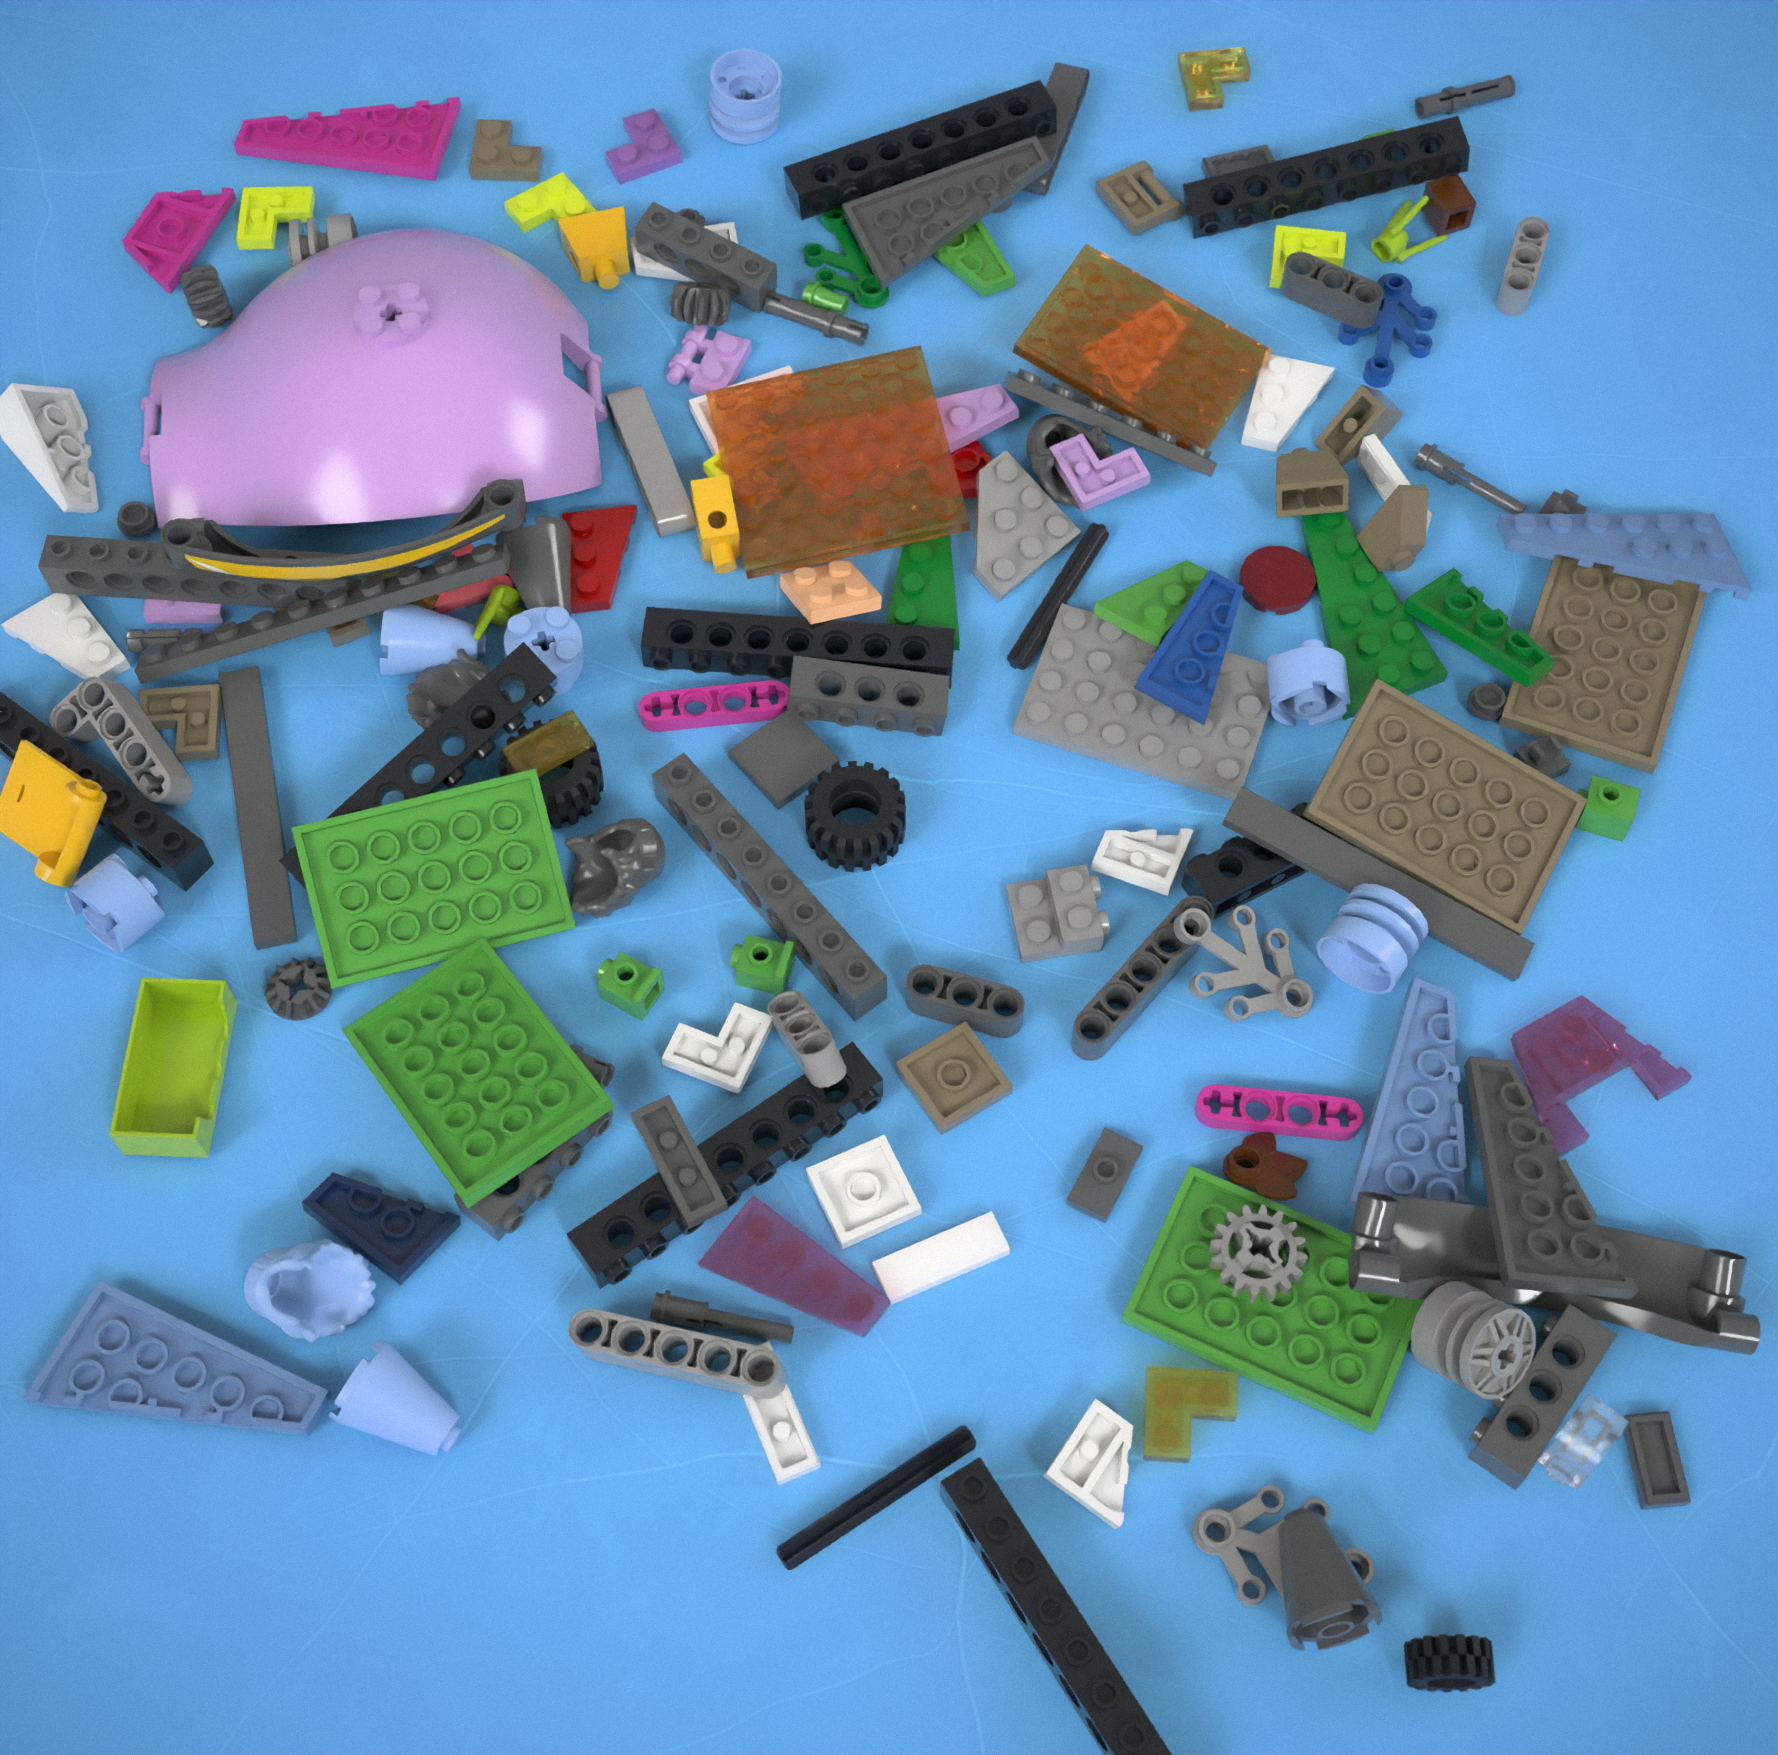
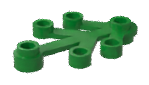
(866, 288)

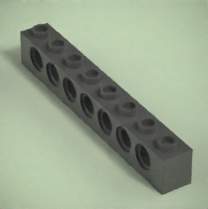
(145, 572)
(770, 887)

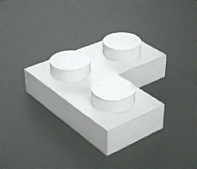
(721, 1059)

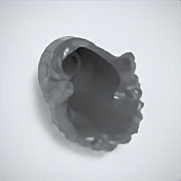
(1050, 431)
(443, 686)
(614, 866)

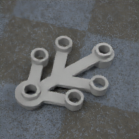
(1248, 966)
(1263, 1545)

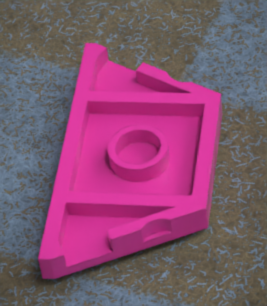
(174, 232)

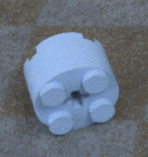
(553, 638)
(1308, 684)
(115, 903)

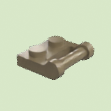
(1133, 204)

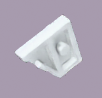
(1142, 857)
(1095, 1464)

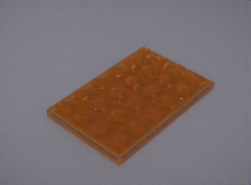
(1142, 350)

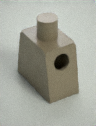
(1310, 483)

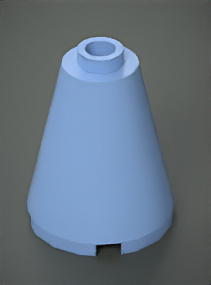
(423, 639)
(396, 1404)

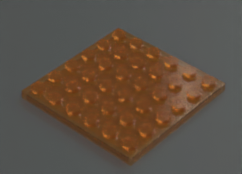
(837, 462)

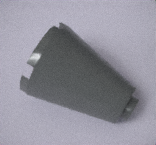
(540, 562)
(1320, 1585)

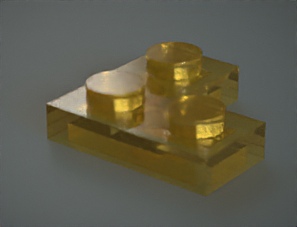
(1205, 72)
(1174, 1399)

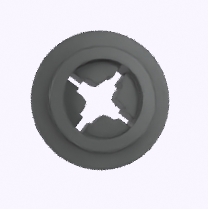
(306, 1002)

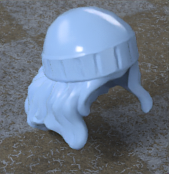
(310, 1288)

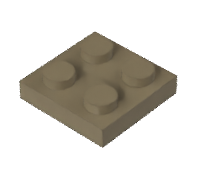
(953, 1077)

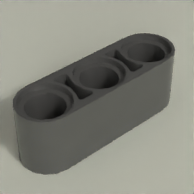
(1331, 290)
(950, 986)

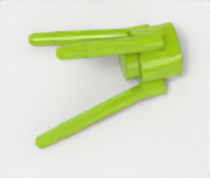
(1393, 239)
(499, 608)

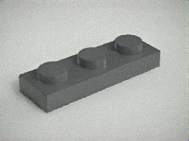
(679, 1161)

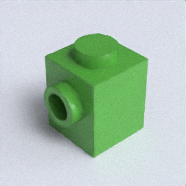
(1608, 808)

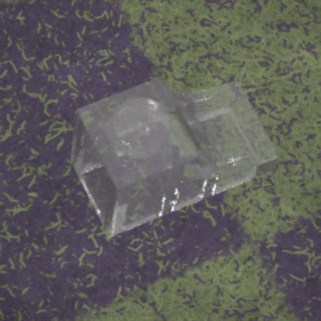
(1582, 1442)

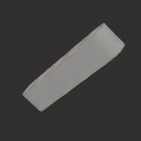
(650, 461)
(660, 1341)

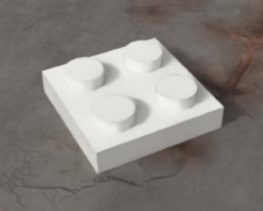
(863, 1191)

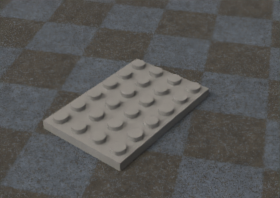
(1089, 705)

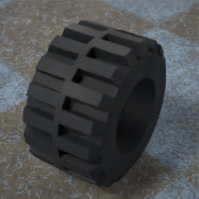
(855, 788)
(574, 792)

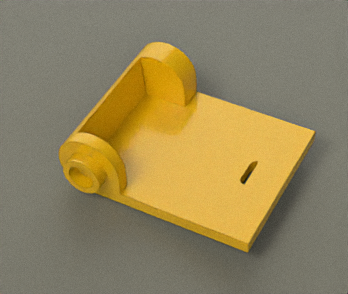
(50, 813)

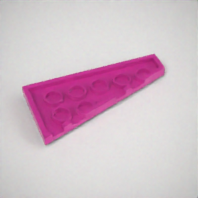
(360, 139)

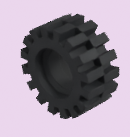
(1449, 1663)

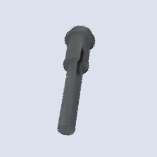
(1438, 462)
(698, 1314)

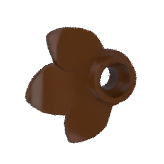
(1264, 1168)

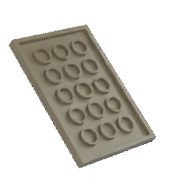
(1615, 665)
(1445, 807)

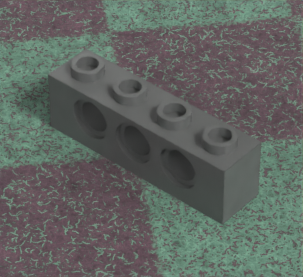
(705, 256)
(885, 686)
(505, 1213)
(1511, 1456)

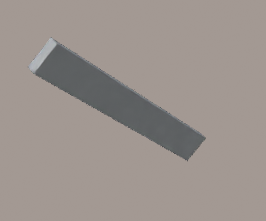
(257, 808)
(1349, 867)

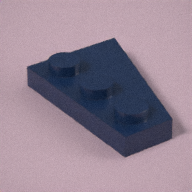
(379, 1227)

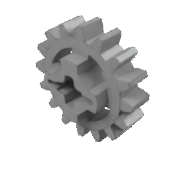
(1257, 1233)

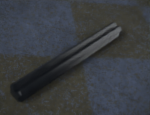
(1059, 592)
(875, 1497)

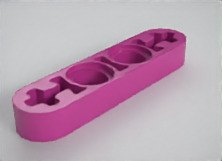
(714, 698)
(1278, 1119)

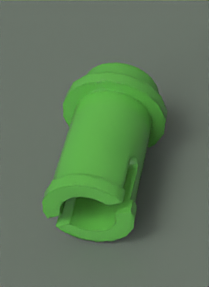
(824, 298)

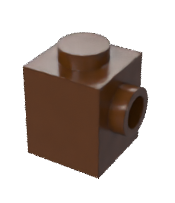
(1449, 205)

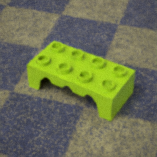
(174, 1068)

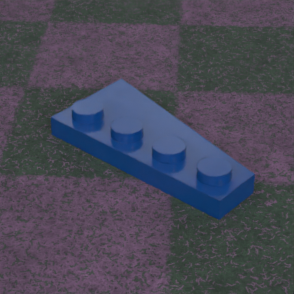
(1192, 653)

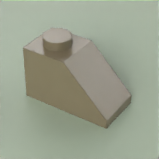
(1361, 416)
(1397, 529)

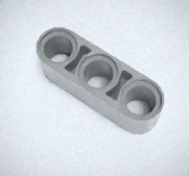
(1522, 266)
(807, 1038)

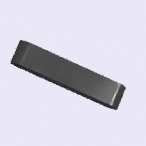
(1067, 89)
(1131, 992)

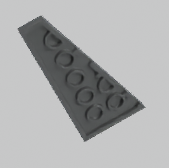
(922, 215)
(1097, 414)
(1534, 1201)

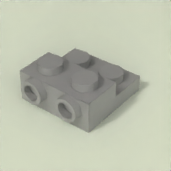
(1057, 914)

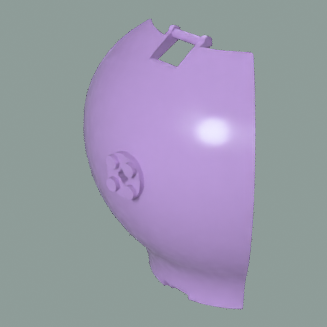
(378, 390)

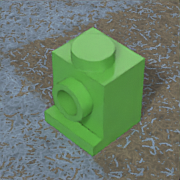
(767, 975)
(634, 995)

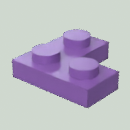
(648, 153)

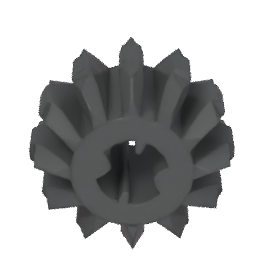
(206, 296)
(700, 303)

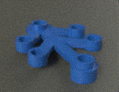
(1396, 293)

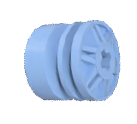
(745, 96)
(1372, 938)

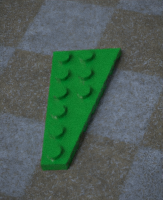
(1365, 615)

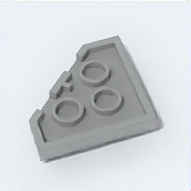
(1014, 526)

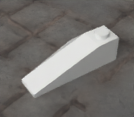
(48, 436)

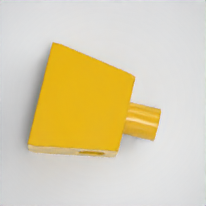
(597, 245)
(716, 522)

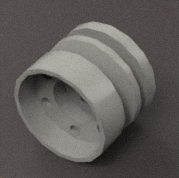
(301, 246)
(1473, 1339)

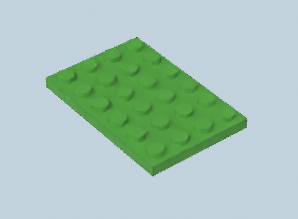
(433, 877)
(477, 1071)
(1313, 1345)

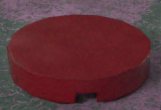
(1277, 580)

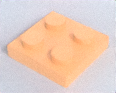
(830, 591)

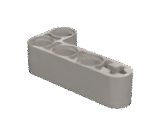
(157, 778)

